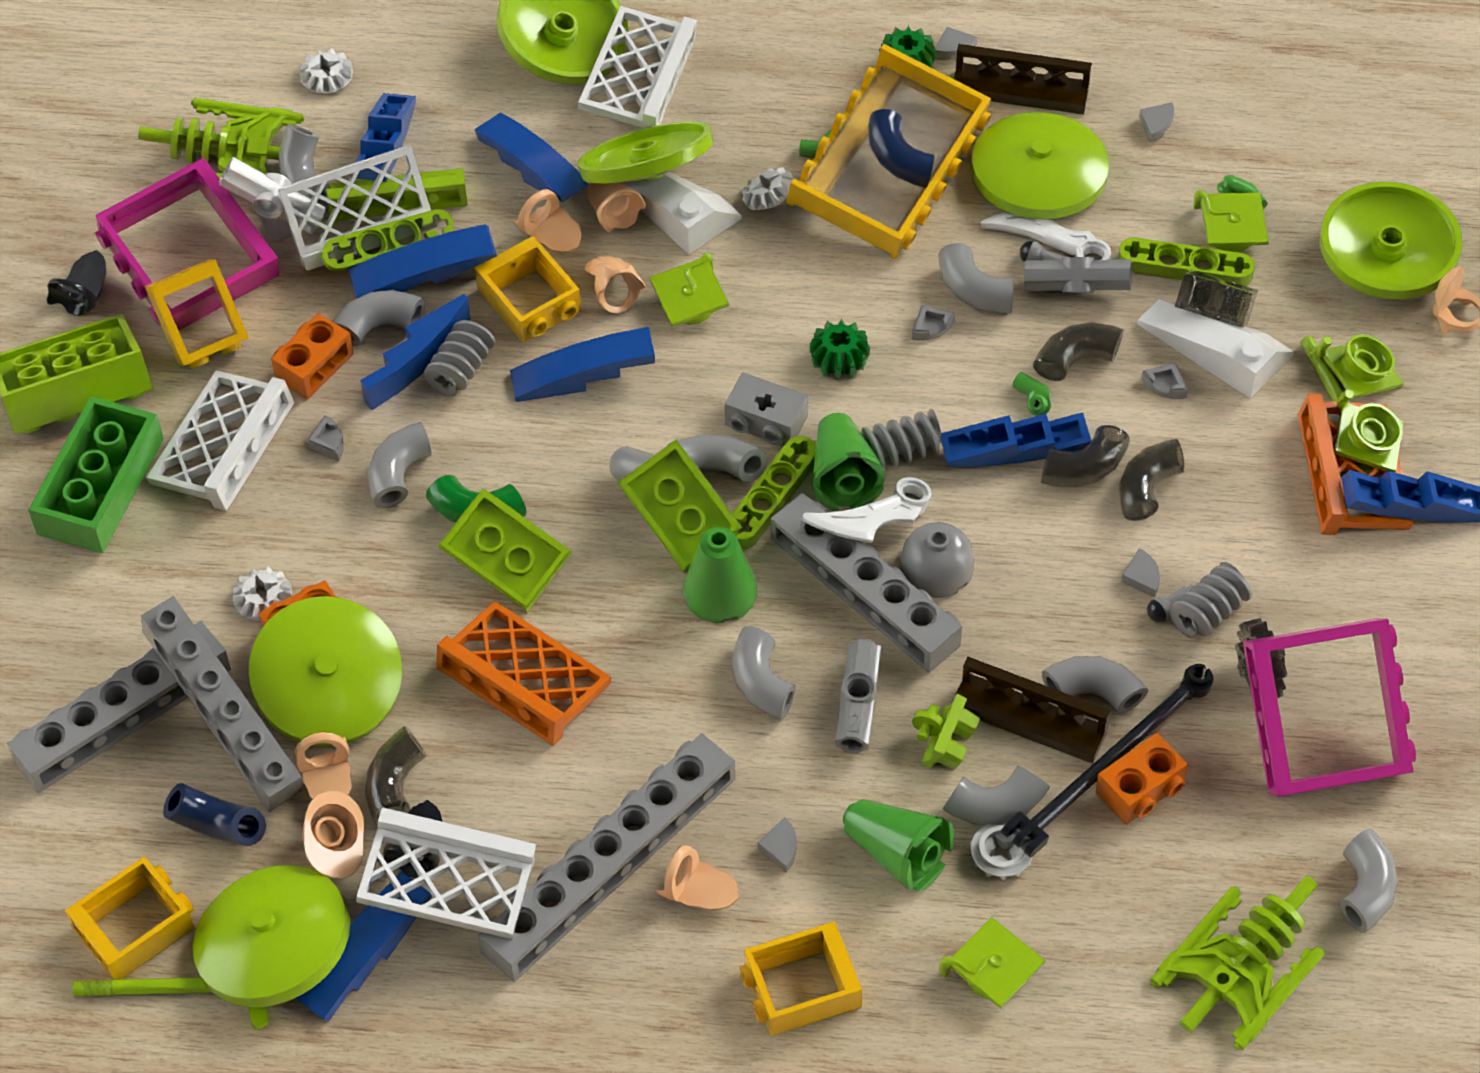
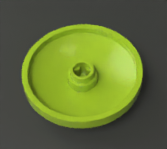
(558, 36)
(646, 153)
(1040, 165)
(1390, 240)
(325, 669)
(271, 936)

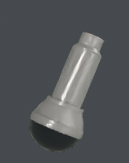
(1034, 251)
(1159, 607)

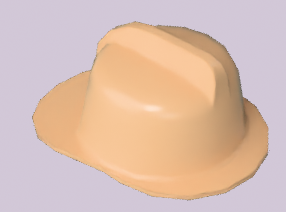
(333, 834)

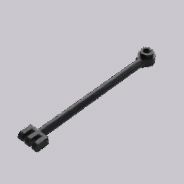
(1033, 828)

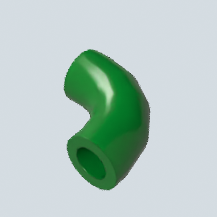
(452, 498)

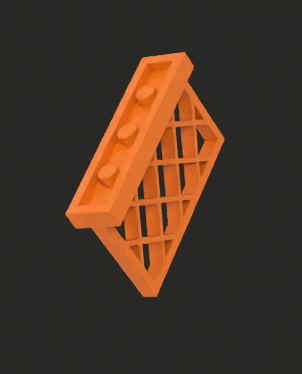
(1325, 472)
(503, 688)

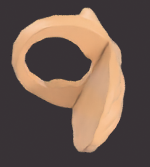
(615, 205)
(549, 223)
(608, 266)
(1448, 291)
(324, 771)
(698, 882)

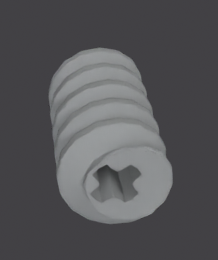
(458, 357)
(904, 437)
(1210, 601)

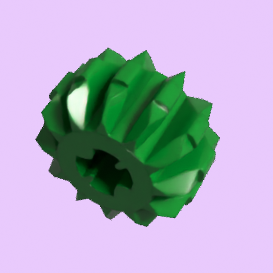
(912, 44)
(839, 349)

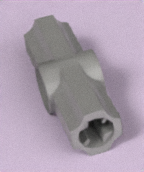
(1077, 275)
(854, 712)

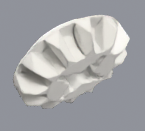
(317, 81)
(756, 193)
(245, 593)
(984, 849)

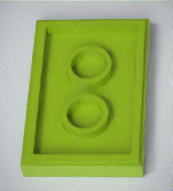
(677, 502)
(505, 550)

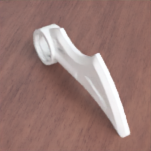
(1048, 232)
(864, 521)

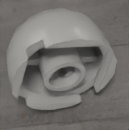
(937, 559)

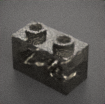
(1216, 298)

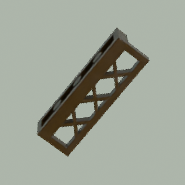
(1022, 84)
(1031, 713)

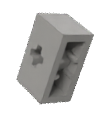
(765, 409)

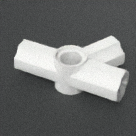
(263, 193)

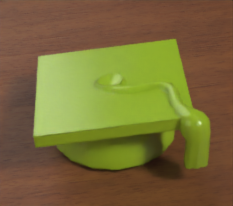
(1232, 220)
(689, 292)
(1361, 364)
(1368, 433)
(993, 963)

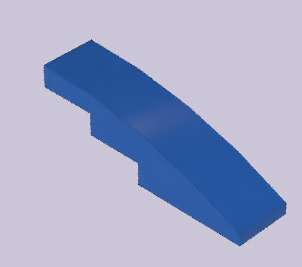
(386, 130)
(532, 156)
(424, 260)
(410, 358)
(588, 361)
(1016, 442)
(1405, 497)
(370, 938)

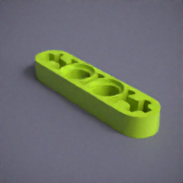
(385, 235)
(1186, 257)
(774, 493)

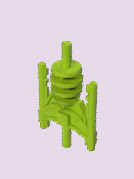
(244, 137)
(1237, 965)

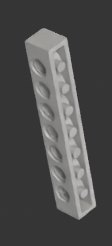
(604, 874)

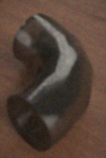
(1074, 344)
(1088, 464)
(1144, 473)
(388, 772)

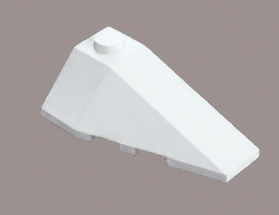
(685, 210)
(1232, 353)

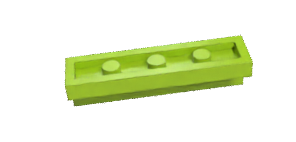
(441, 187)

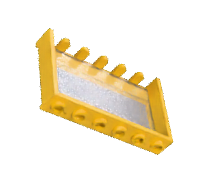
(850, 184)

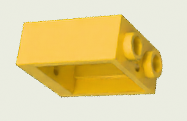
(525, 259)
(185, 278)
(113, 894)
(791, 948)

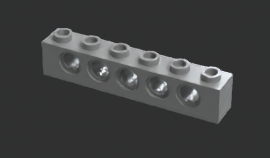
(924, 644)
(221, 704)
(108, 723)

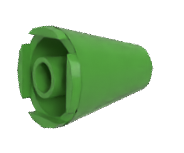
(845, 465)
(719, 578)
(901, 840)

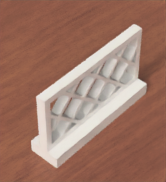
(667, 70)
(310, 254)
(245, 443)
(454, 842)

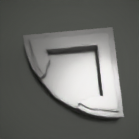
(949, 42)
(1157, 120)
(932, 323)
(1165, 381)
(327, 439)
(1142, 573)
(780, 844)

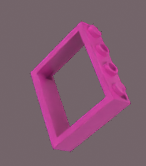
(163, 194)
(1268, 713)

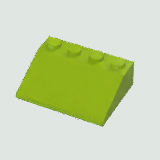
(61, 372)

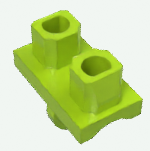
(952, 719)

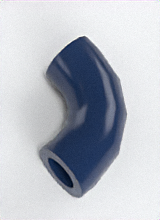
(894, 152)
(214, 816)

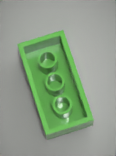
(96, 474)

